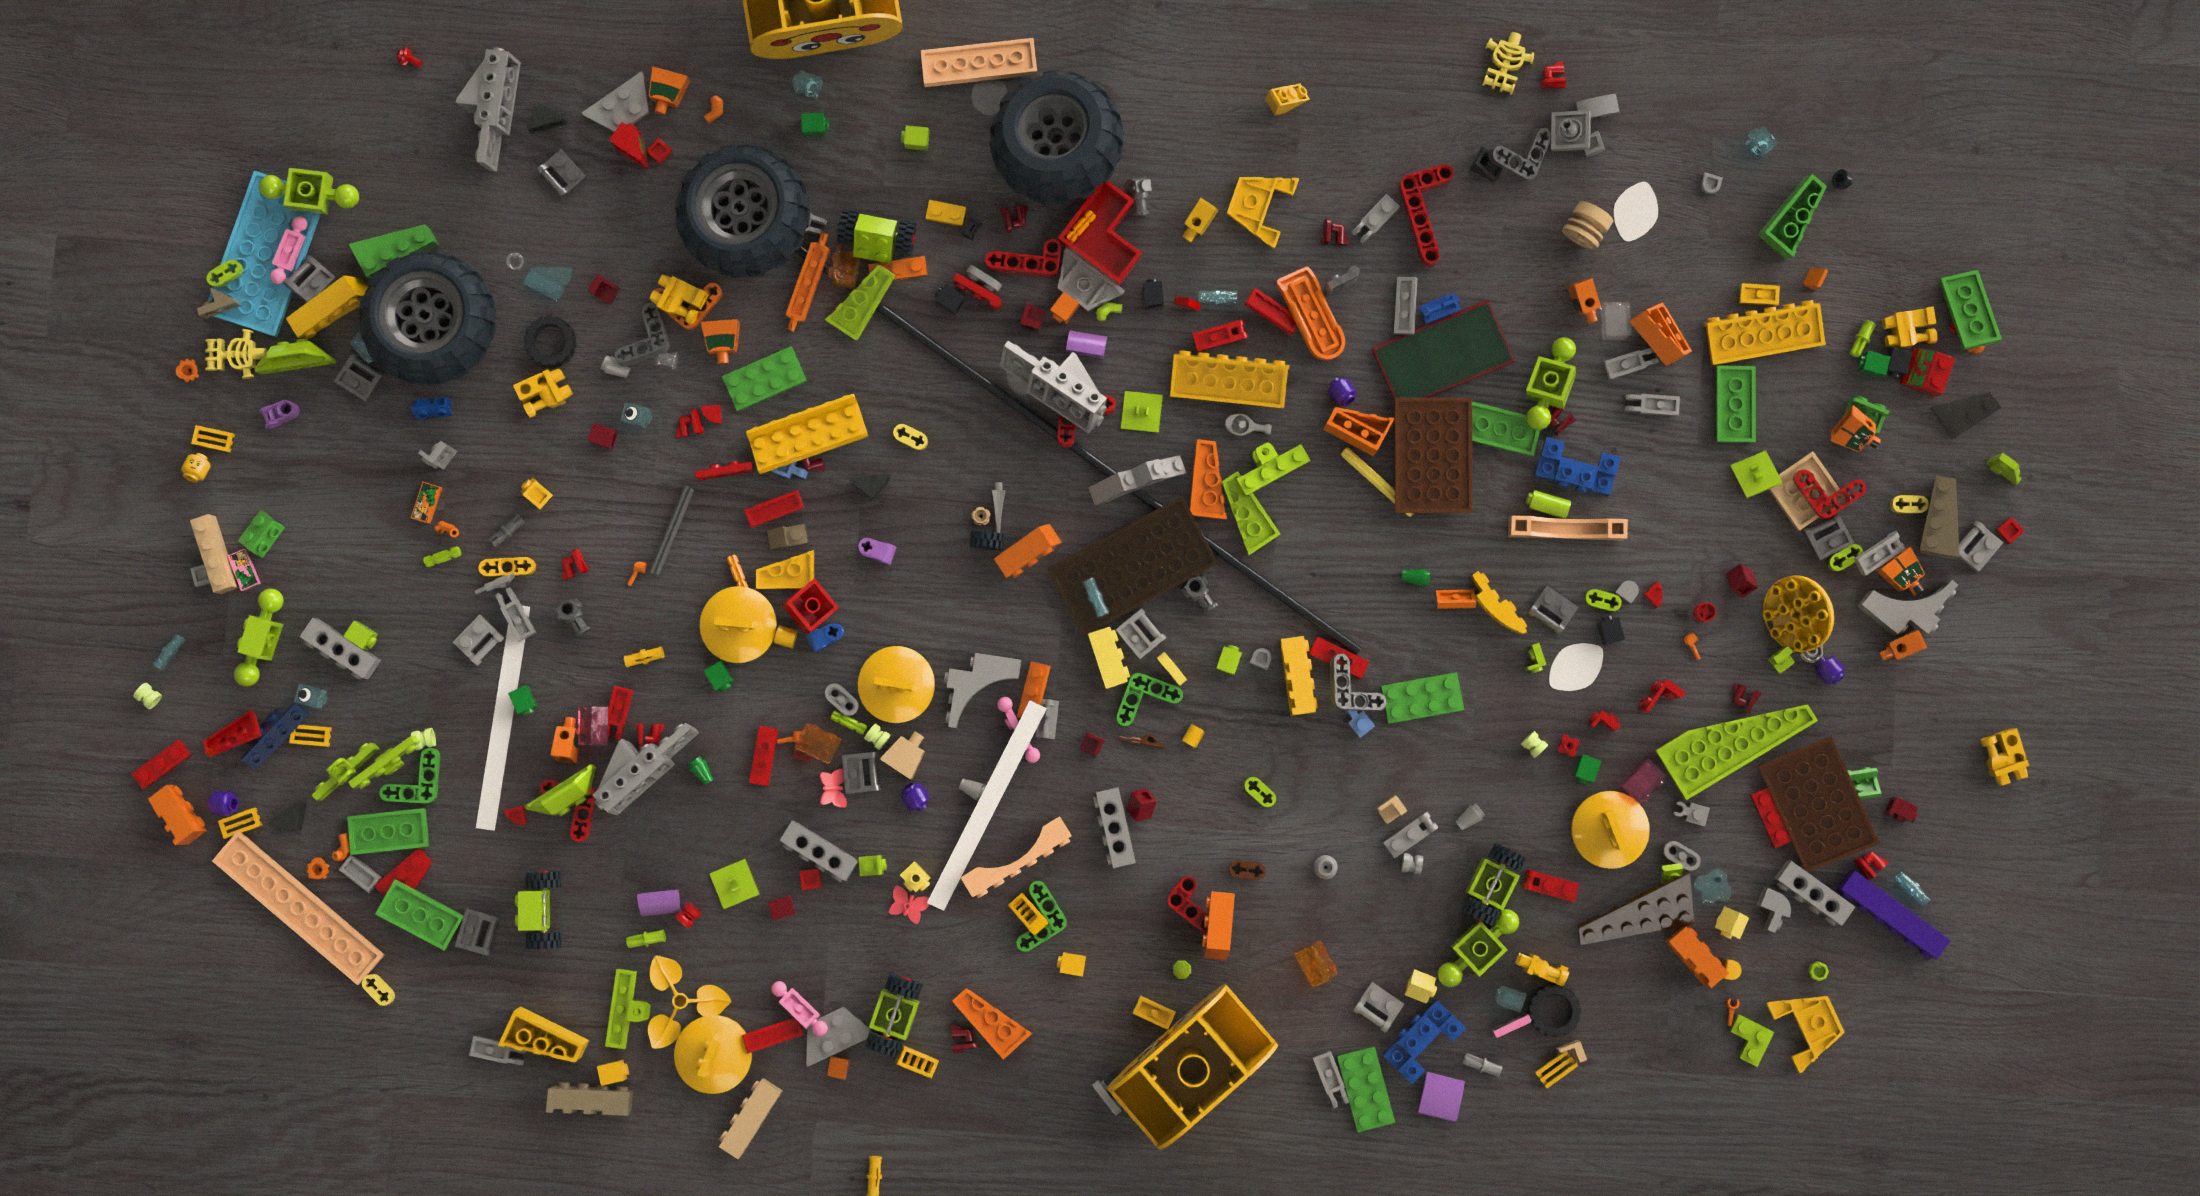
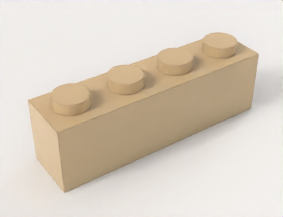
(214, 554)
(750, 1118)

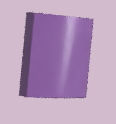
(1441, 1097)

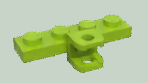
(1271, 467)
(386, 763)
(343, 770)
(624, 1009)

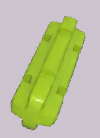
(442, 556)
(848, 722)

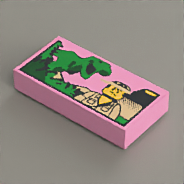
(244, 569)
(1511, 1025)

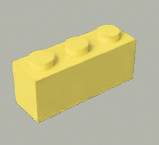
(1109, 657)

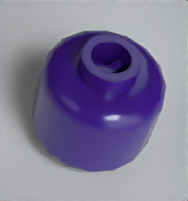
(1342, 391)
(1830, 670)
(915, 796)
(223, 803)

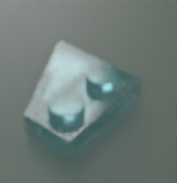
(549, 280)

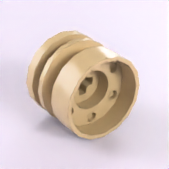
(1587, 225)

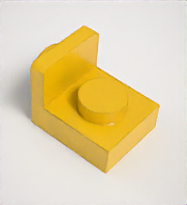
(535, 493)

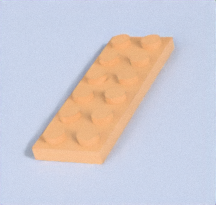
(979, 62)

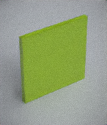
(1141, 411)
(1756, 474)
(734, 883)

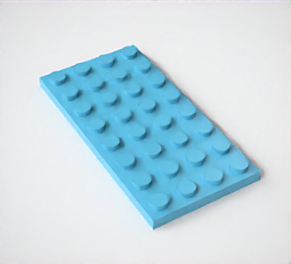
(254, 245)

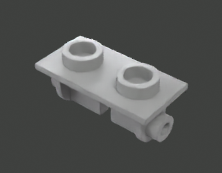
(1048, 723)

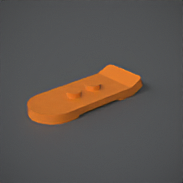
(1312, 314)

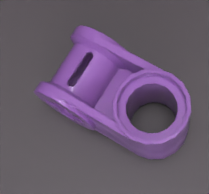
(275, 414)
(881, 551)

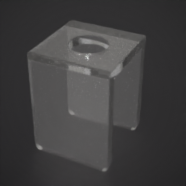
(1615, 321)

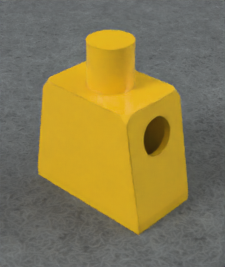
(1202, 211)

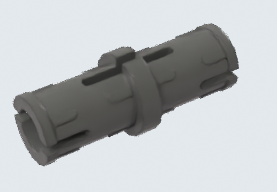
(507, 530)

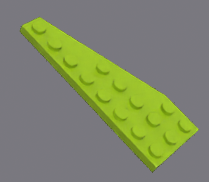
(1715, 751)

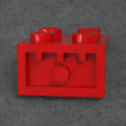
(1664, 688)

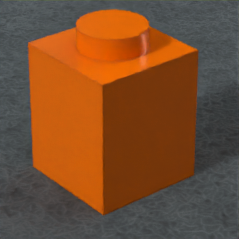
(1064, 308)

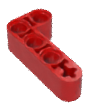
(1024, 259)
(1186, 902)

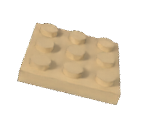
(1792, 500)

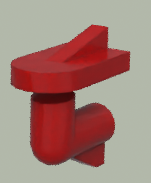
(1549, 81)
(683, 422)
(577, 558)
(656, 730)
(1863, 864)

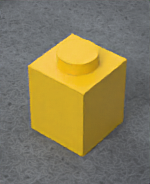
(1071, 964)
(612, 1072)

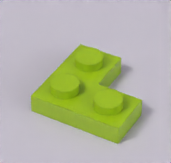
(1756, 1039)

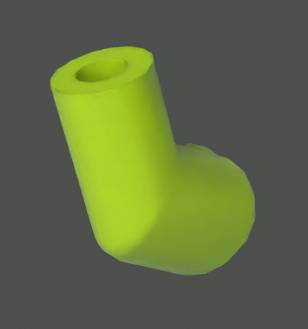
(1108, 308)

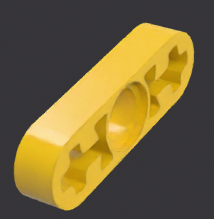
(493, 562)

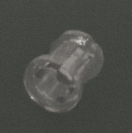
(667, 359)

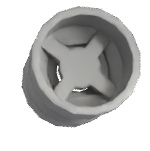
(1411, 863)

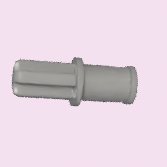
(1482, 1065)

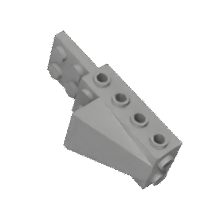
(484, 93)
(1066, 387)
(635, 771)

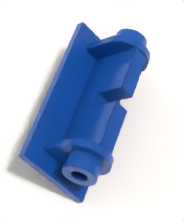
(1440, 307)
(423, 408)

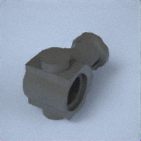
(1139, 190)
(1200, 595)
(574, 618)

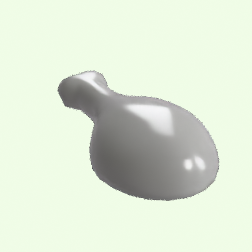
(1241, 425)

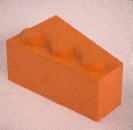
(1661, 333)
(1358, 429)
(1028, 550)
(177, 815)
(1218, 925)
(1697, 956)

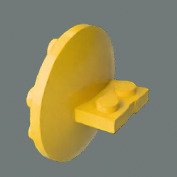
(1799, 613)
(738, 624)
(896, 684)
(1610, 829)
(712, 1054)

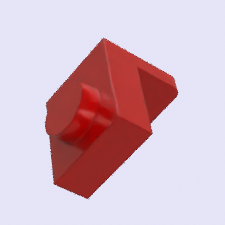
(1608, 720)

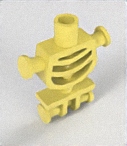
(1512, 54)
(244, 349)

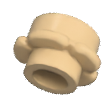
(981, 511)

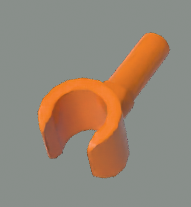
(638, 567)
(1690, 639)
(796, 734)
(1731, 1010)

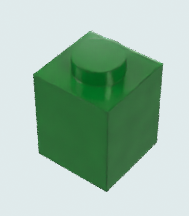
(814, 124)
(1874, 364)
(719, 676)
(523, 700)
(1586, 769)

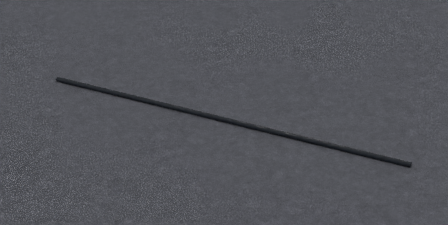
(1101, 466)

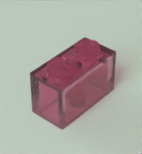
(593, 726)
(1643, 781)

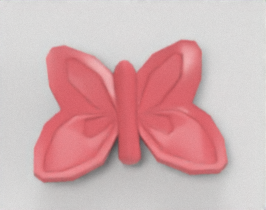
(831, 788)
(908, 906)

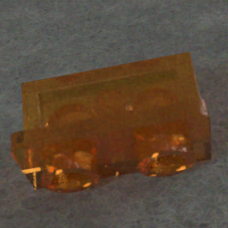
(844, 269)
(818, 743)
(1316, 963)

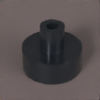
(1842, 179)

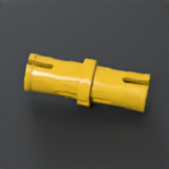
(644, 656)
(874, 1175)

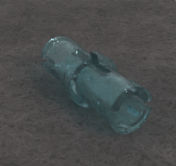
(1217, 296)
(1095, 597)
(169, 651)
(1912, 888)

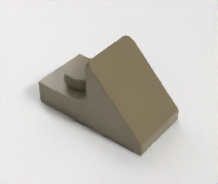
(222, 304)
(787, 536)

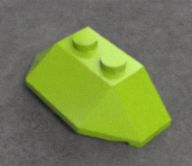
(292, 357)
(565, 794)

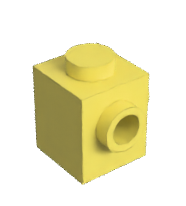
(915, 878)
(1731, 923)
(1421, 986)

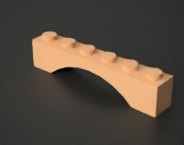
(1567, 528)
(982, 878)

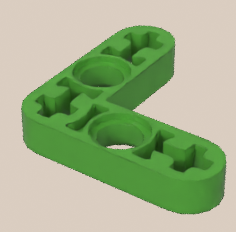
(1138, 692)
(418, 790)
(1051, 929)

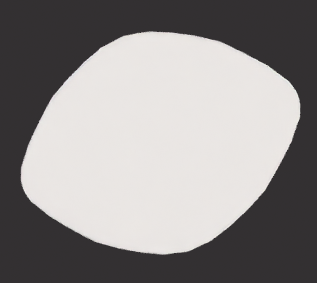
(1635, 211)
(1576, 667)

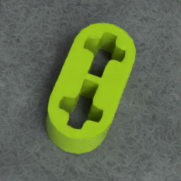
(222, 270)
(1843, 554)
(1601, 604)
(1263, 788)

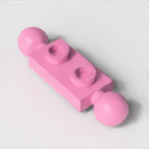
(288, 250)
(1005, 704)
(799, 1008)

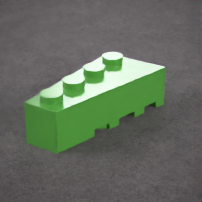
(1789, 222)
(377, 251)

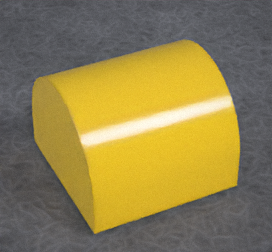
(785, 636)
(1193, 736)
(1733, 968)

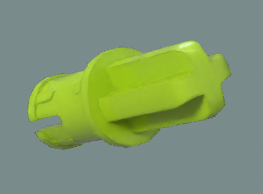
(1862, 338)
(646, 939)

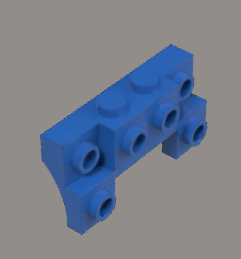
(1575, 473)
(1419, 1036)

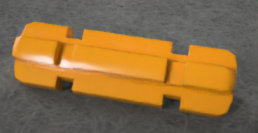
(1080, 226)
(737, 571)

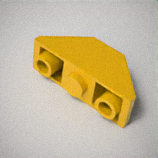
(1286, 98)

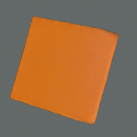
(1815, 278)
(838, 1067)

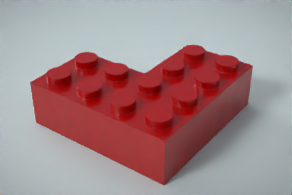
(1099, 242)

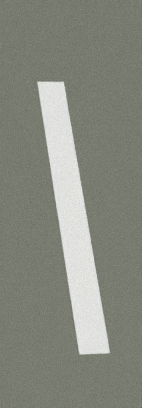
(500, 731)
(986, 805)

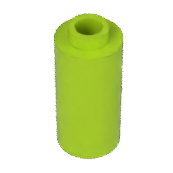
(1548, 504)

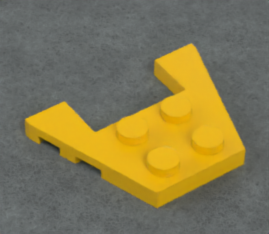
(1252, 201)
(1816, 1021)

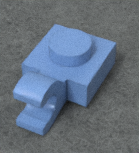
(788, 470)
(1360, 722)

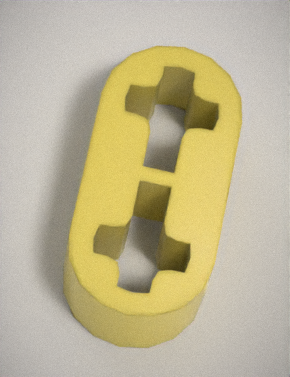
(913, 433)
(1909, 509)
(1171, 668)
(381, 986)

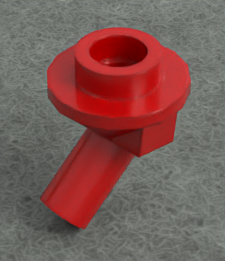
(404, 56)

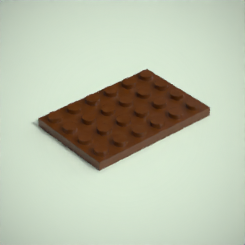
(1433, 455)
(1819, 804)

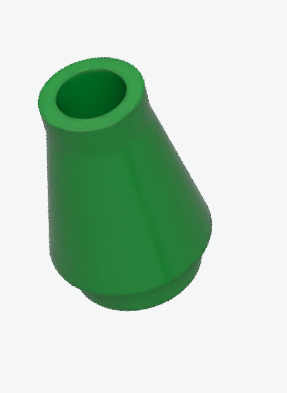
(1417, 577)
(700, 770)

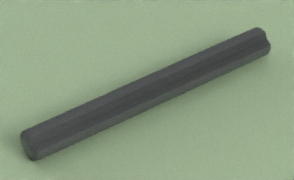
(671, 530)

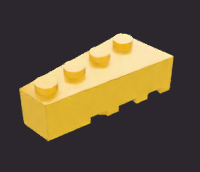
(327, 306)
(1297, 676)
(538, 1035)

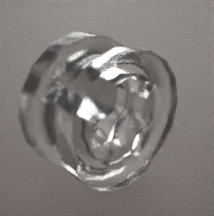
(509, 262)

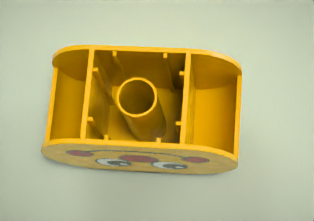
(818, 26)
(1192, 1067)

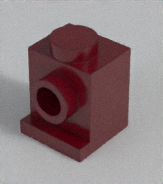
(1901, 810)

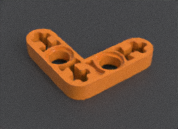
(701, 314)

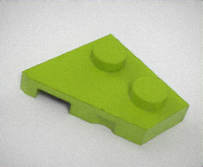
(2005, 466)

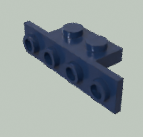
(274, 731)

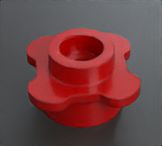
(1573, 745)

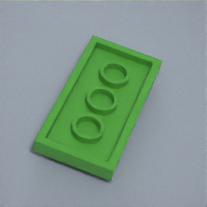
(1970, 310)
(764, 378)
(1735, 404)
(1503, 429)
(1422, 698)
(388, 831)
(419, 914)
(1365, 1089)

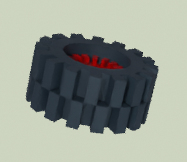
(987, 540)

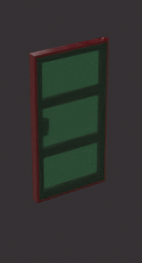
(1444, 353)

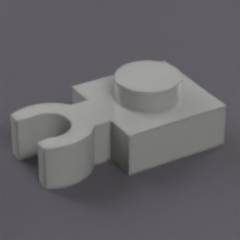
(1694, 813)

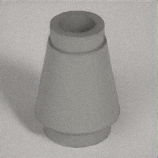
(612, 367)
(972, 788)
(1471, 816)

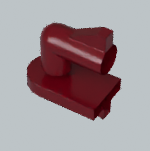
(1021, 213)
(1341, 238)
(1555, 412)
(813, 465)
(1738, 700)
(967, 1033)

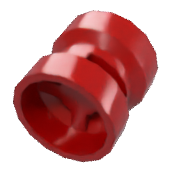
(1706, 609)
(688, 915)

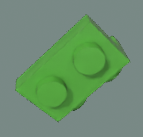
(1875, 412)
(261, 534)
(1866, 782)

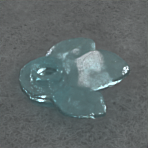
(1713, 890)

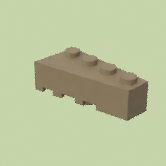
(1941, 525)
(589, 1099)

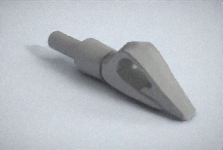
(500, 582)

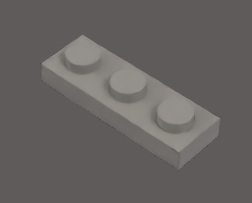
(1405, 305)

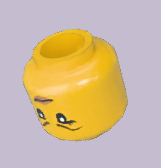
(195, 467)

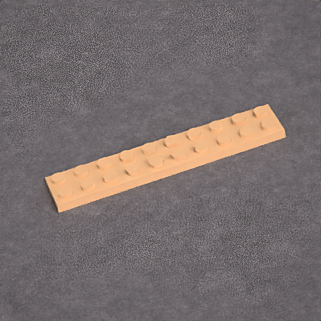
(298, 907)

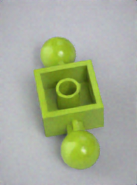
(308, 191)
(1551, 383)
(259, 637)
(1478, 948)

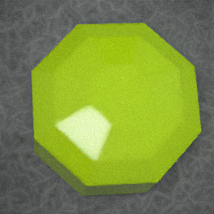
(1181, 969)
(1818, 971)

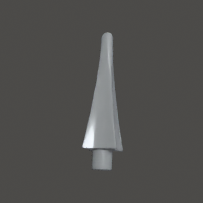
(998, 499)

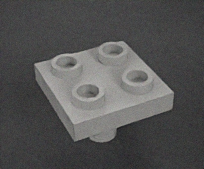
(1570, 130)

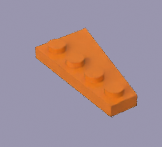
(1206, 488)
(994, 1026)

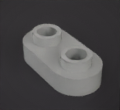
(977, 275)
(842, 699)
(1681, 854)
(1112, 1103)

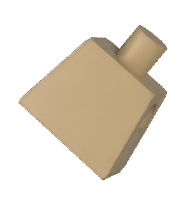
(905, 755)

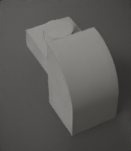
(1778, 907)

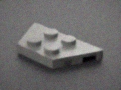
(624, 104)
(1086, 283)
(842, 1032)

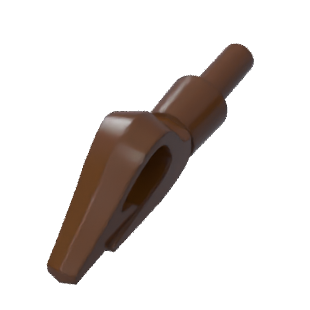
(1142, 741)

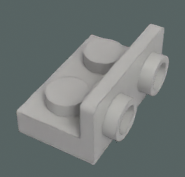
(440, 455)

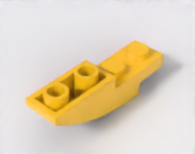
(1501, 612)

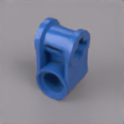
(821, 637)

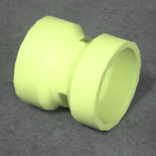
(147, 696)
(876, 736)
(426, 738)
(1534, 744)

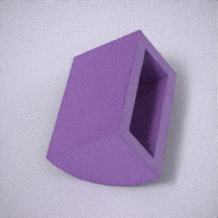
(1086, 344)
(659, 902)

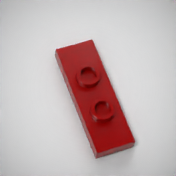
(1271, 311)
(716, 471)
(774, 509)
(1325, 651)
(763, 756)
(772, 1035)

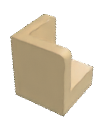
(1391, 809)
(1575, 1050)

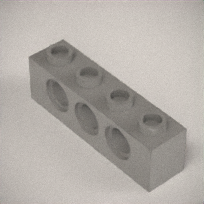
(312, 636)
(1125, 857)
(847, 862)
(1841, 907)

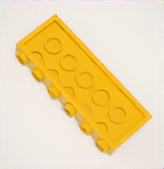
(1765, 332)
(1229, 379)
(807, 433)

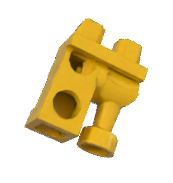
(674, 294)
(1905, 325)
(546, 387)
(2010, 759)
(1541, 968)

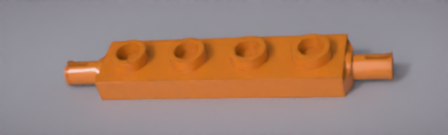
(807, 281)

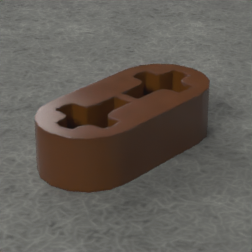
(1247, 875)

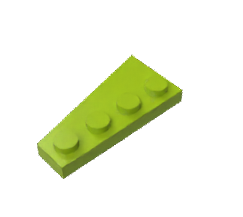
(862, 302)
(1252, 520)

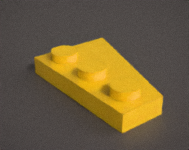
(787, 574)

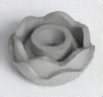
(1814, 656)
(1319, 865)

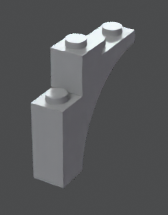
(1136, 478)
(1895, 614)
(986, 670)

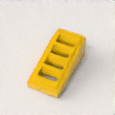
(1036, 922)
(934, 1062)

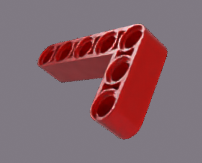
(1420, 211)

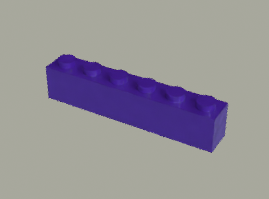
(1893, 914)

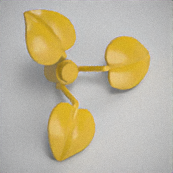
(665, 973)

